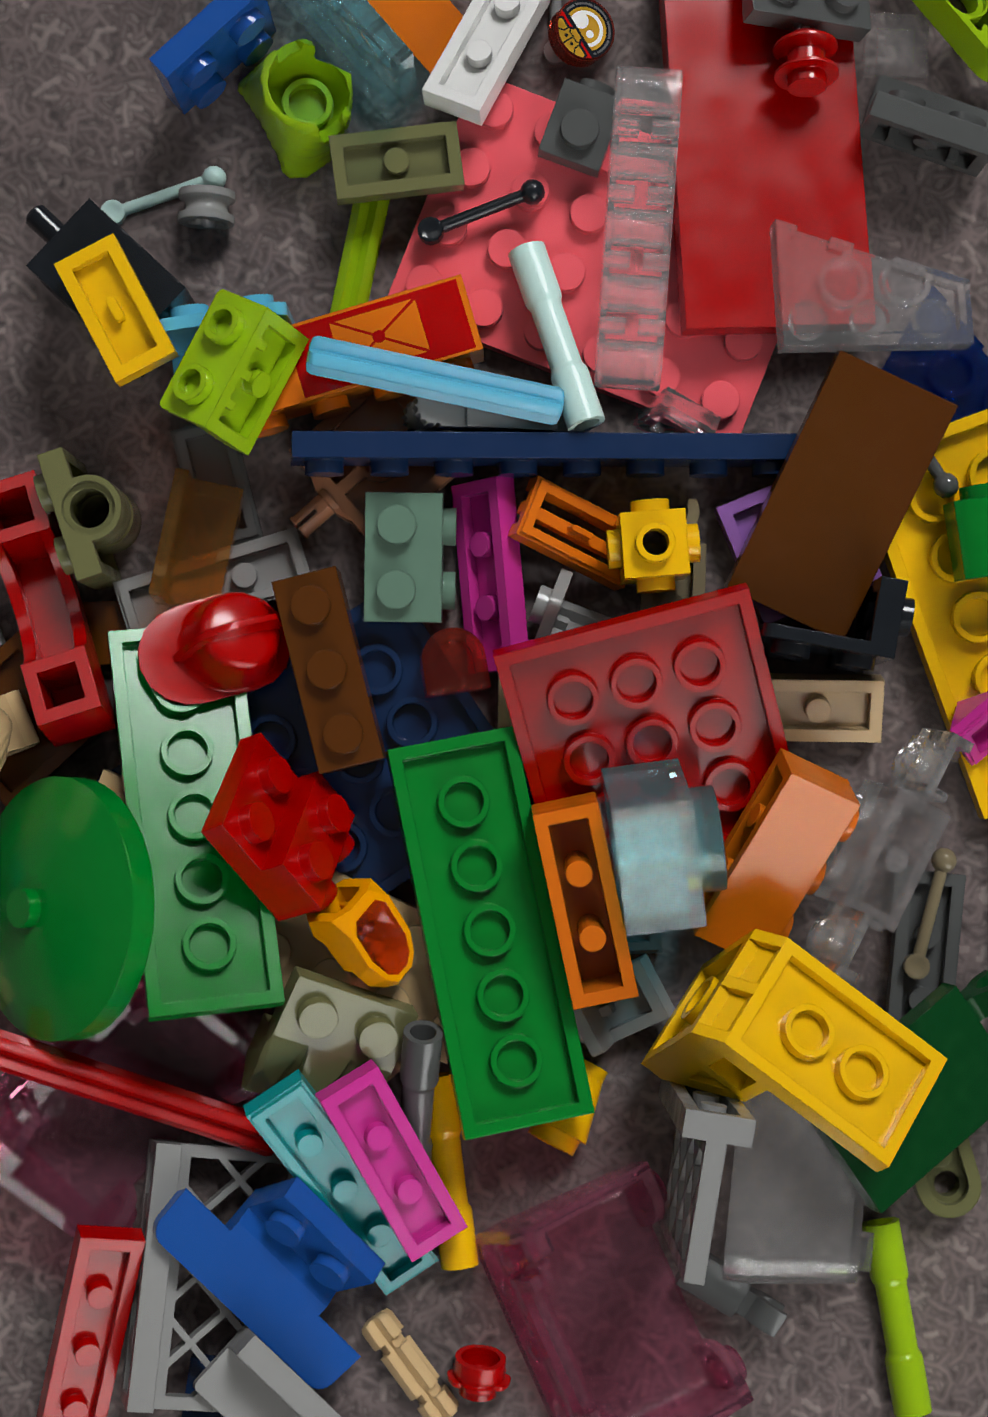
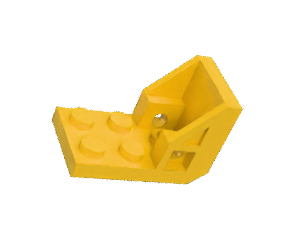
(792, 1026)

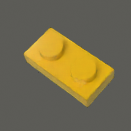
(116, 310)

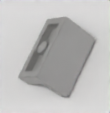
(255, 1382)

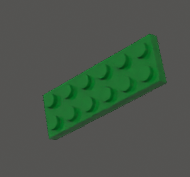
(210, 931)
(489, 933)

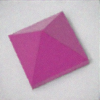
(972, 724)

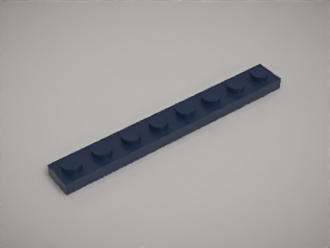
(522, 452)

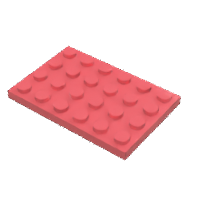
(570, 220)

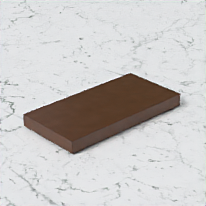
(841, 494)

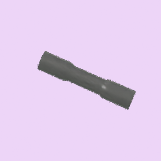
(420, 1075)

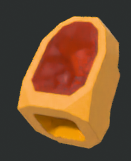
(365, 933)

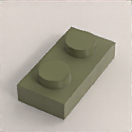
(396, 163)

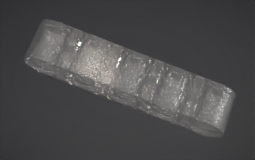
(638, 228)

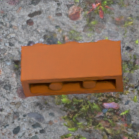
(779, 849)
(584, 900)

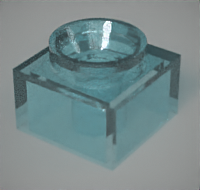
(662, 846)

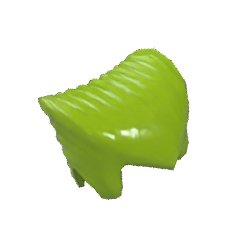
(299, 105)

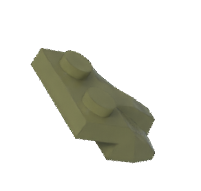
(325, 1033)

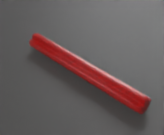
(129, 1092)

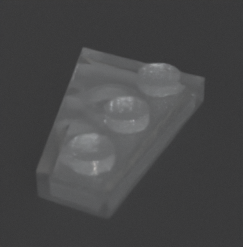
(860, 302)

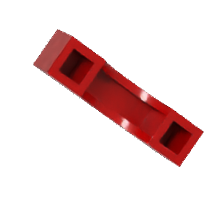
(56, 640)

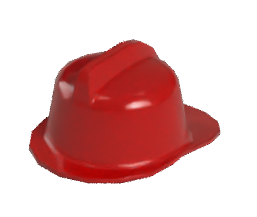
(213, 649)

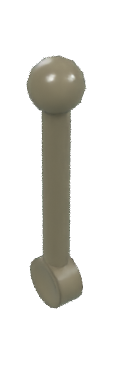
(916, 964)

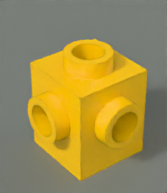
(650, 571)

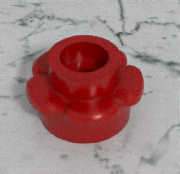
(479, 1372)

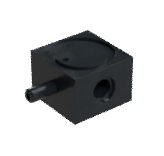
(84, 229)

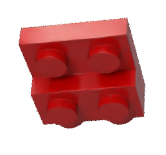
(280, 830)

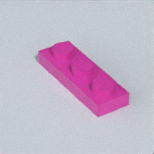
(490, 564)
(391, 1160)

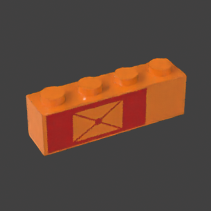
(418, 322)

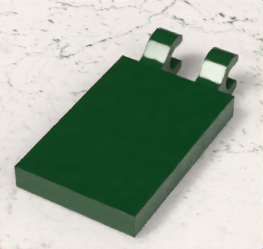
(955, 1104)

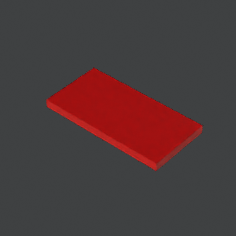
(752, 159)

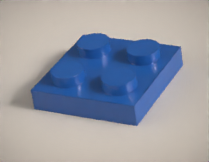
(210, 48)

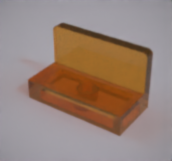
(195, 540)

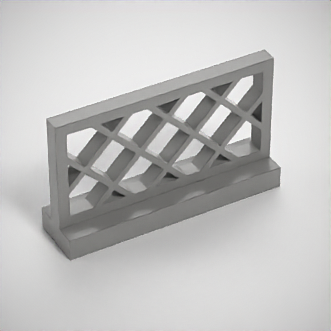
(702, 1132)
(157, 1289)

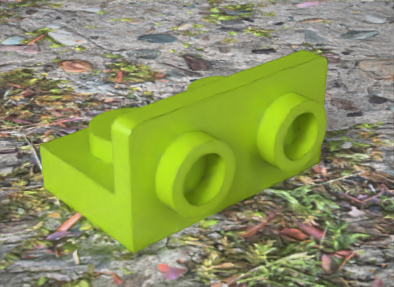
(234, 370)

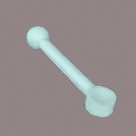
(117, 211)

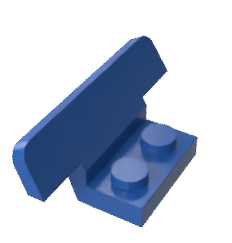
(275, 1269)

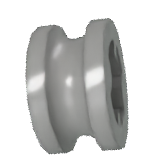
(206, 207)

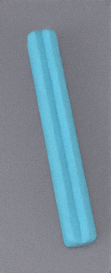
(434, 380)

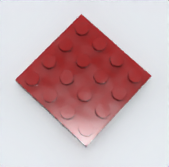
(644, 690)

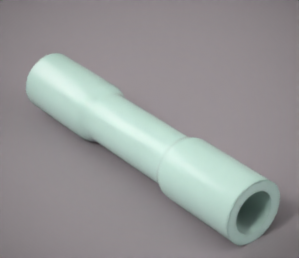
(544, 301)

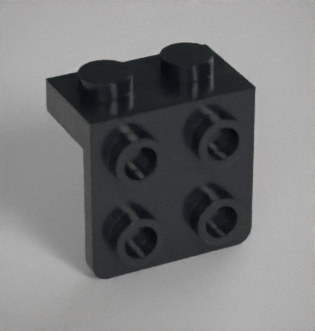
(879, 622)

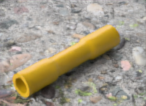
(460, 1250)

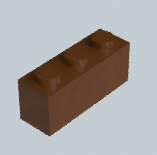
(329, 670)

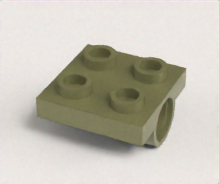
(74, 498)

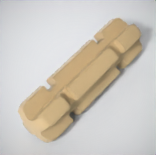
(409, 1365)

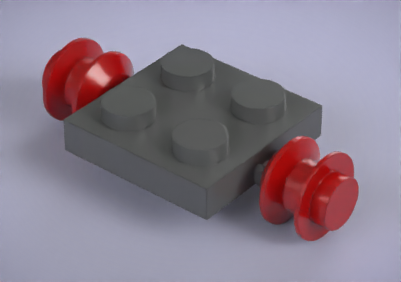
(812, 38)

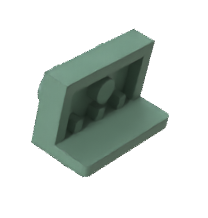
(407, 557)

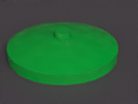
(71, 908)

